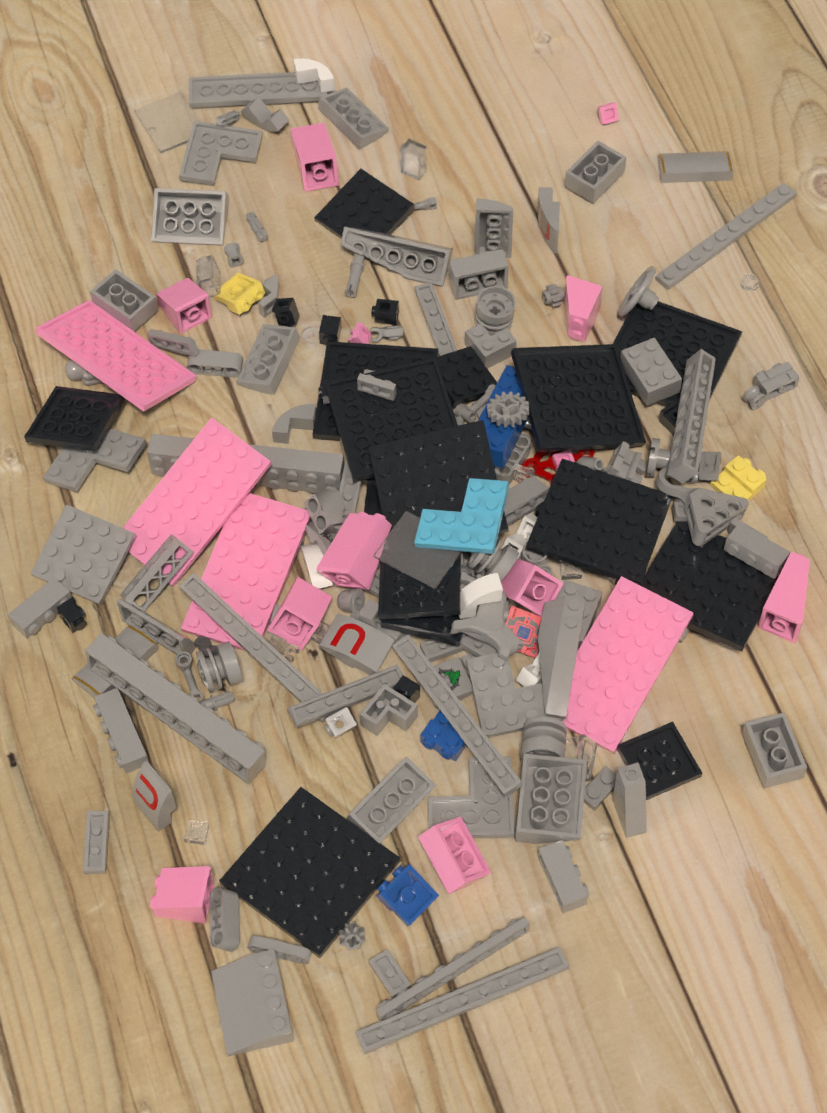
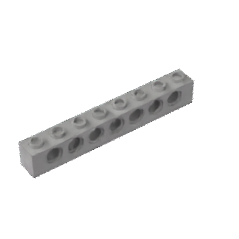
(691, 416)

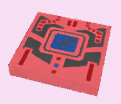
(526, 628)

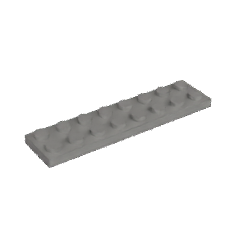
(242, 89)

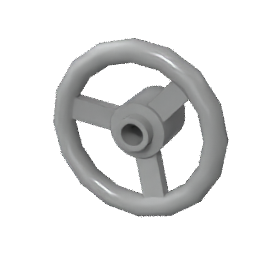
(640, 293)

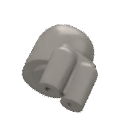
(76, 372)
(351, 601)

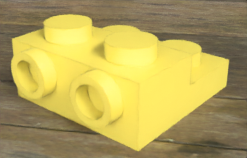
(240, 293)
(740, 479)

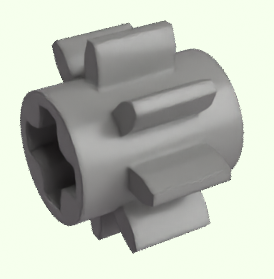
(553, 295)
(352, 936)

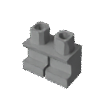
(625, 463)

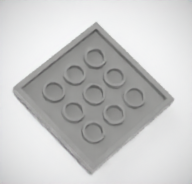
(84, 554)

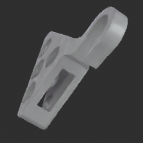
(704, 508)

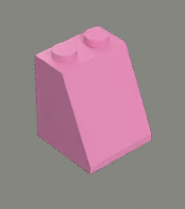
(184, 305)
(581, 306)
(530, 586)
(300, 613)
(183, 893)

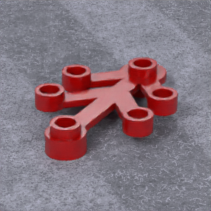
(539, 466)

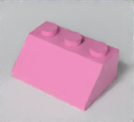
(454, 854)

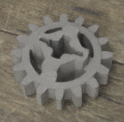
(508, 409)

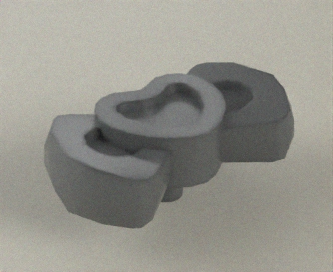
(203, 643)

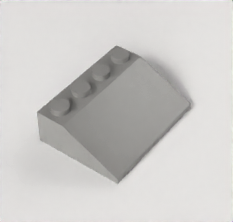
(189, 216)
(551, 799)
(252, 1003)

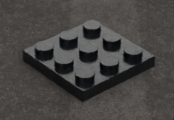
(464, 375)
(662, 759)

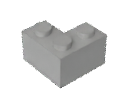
(490, 348)
(388, 706)

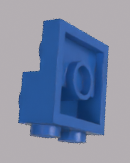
(442, 738)
(406, 894)

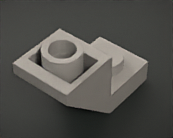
(271, 289)

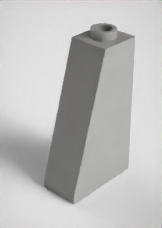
(630, 799)

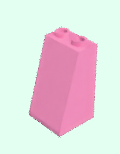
(315, 156)
(350, 556)
(786, 603)

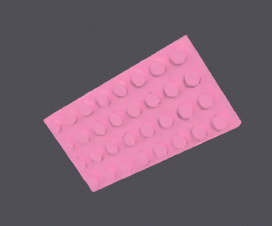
(116, 355)
(196, 495)
(250, 564)
(622, 661)

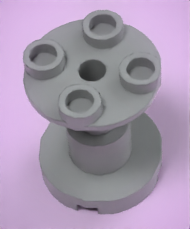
(660, 459)

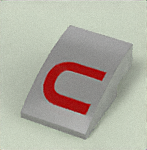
(548, 217)
(356, 643)
(153, 797)

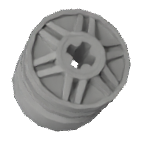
(495, 309)
(499, 562)
(219, 666)
(544, 737)

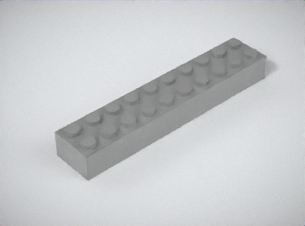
(289, 468)
(176, 708)

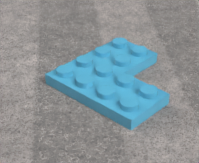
(472, 528)

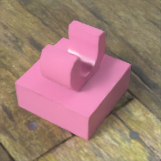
(608, 113)
(360, 334)

